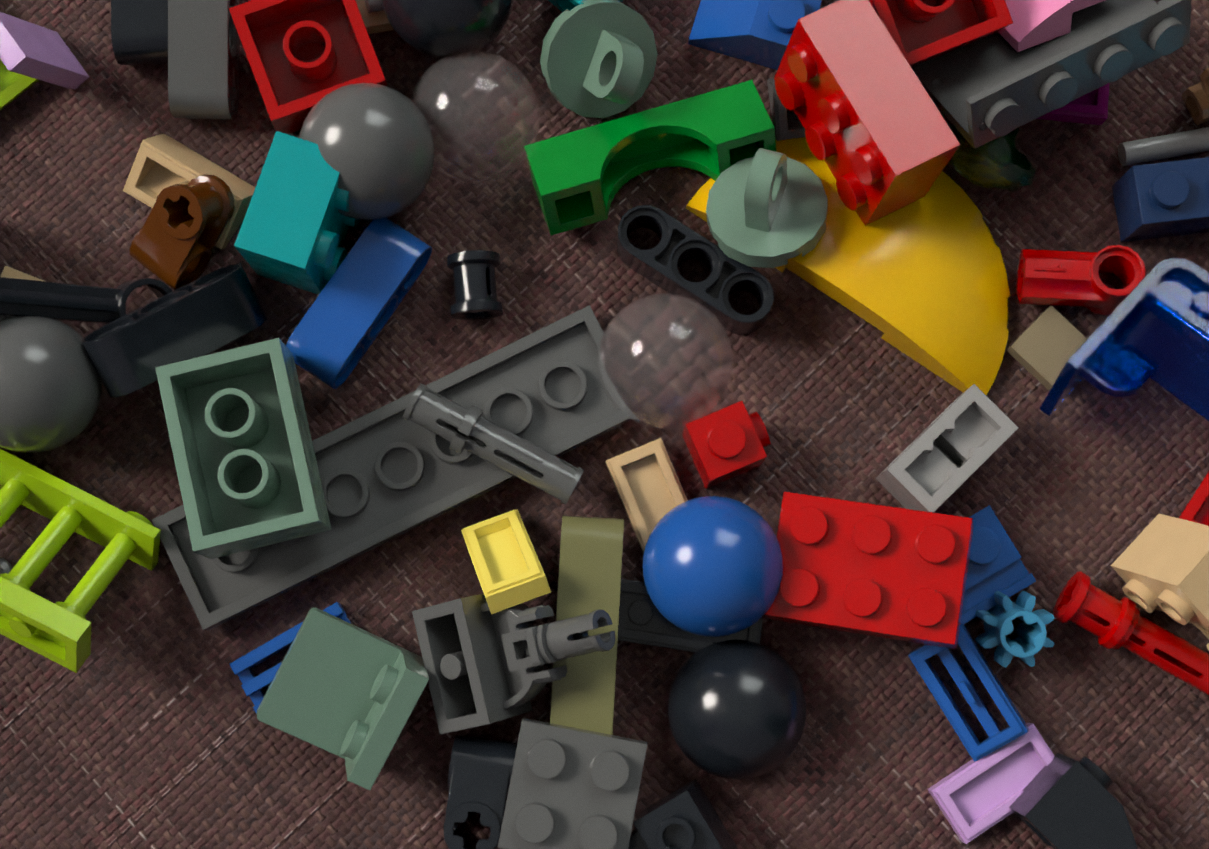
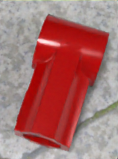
(1074, 279)

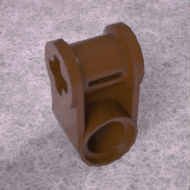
(184, 229)

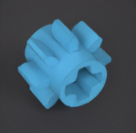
(1030, 633)

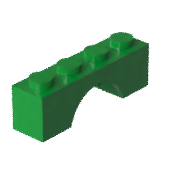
(586, 168)

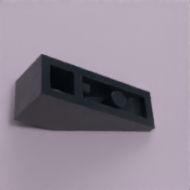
(1072, 808)

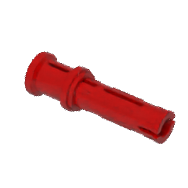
(1120, 624)

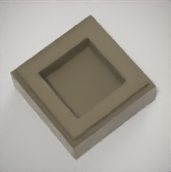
(1047, 346)

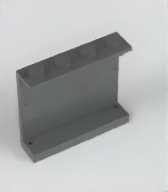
(995, 89)

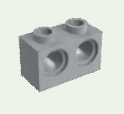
(947, 452)

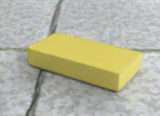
(505, 561)

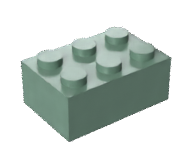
(242, 449)

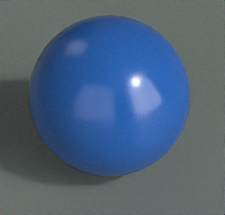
(712, 566)

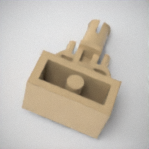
(1169, 570)

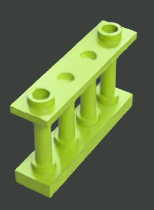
(60, 628)

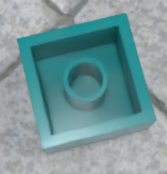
(294, 218)

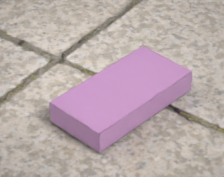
(38, 53)
(984, 790)

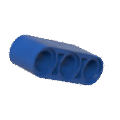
(358, 301)

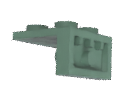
(344, 693)

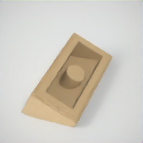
(167, 162)

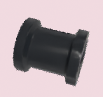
(475, 284)

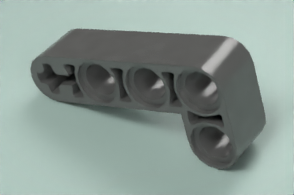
(203, 59)

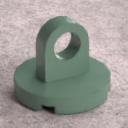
(598, 58)
(767, 210)

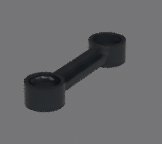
(71, 301)

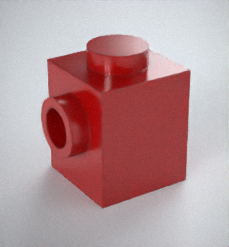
(726, 443)

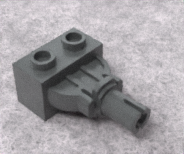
(493, 664)

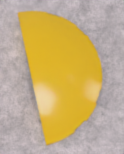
(916, 274)

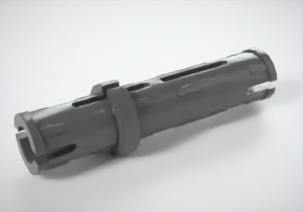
(492, 443)

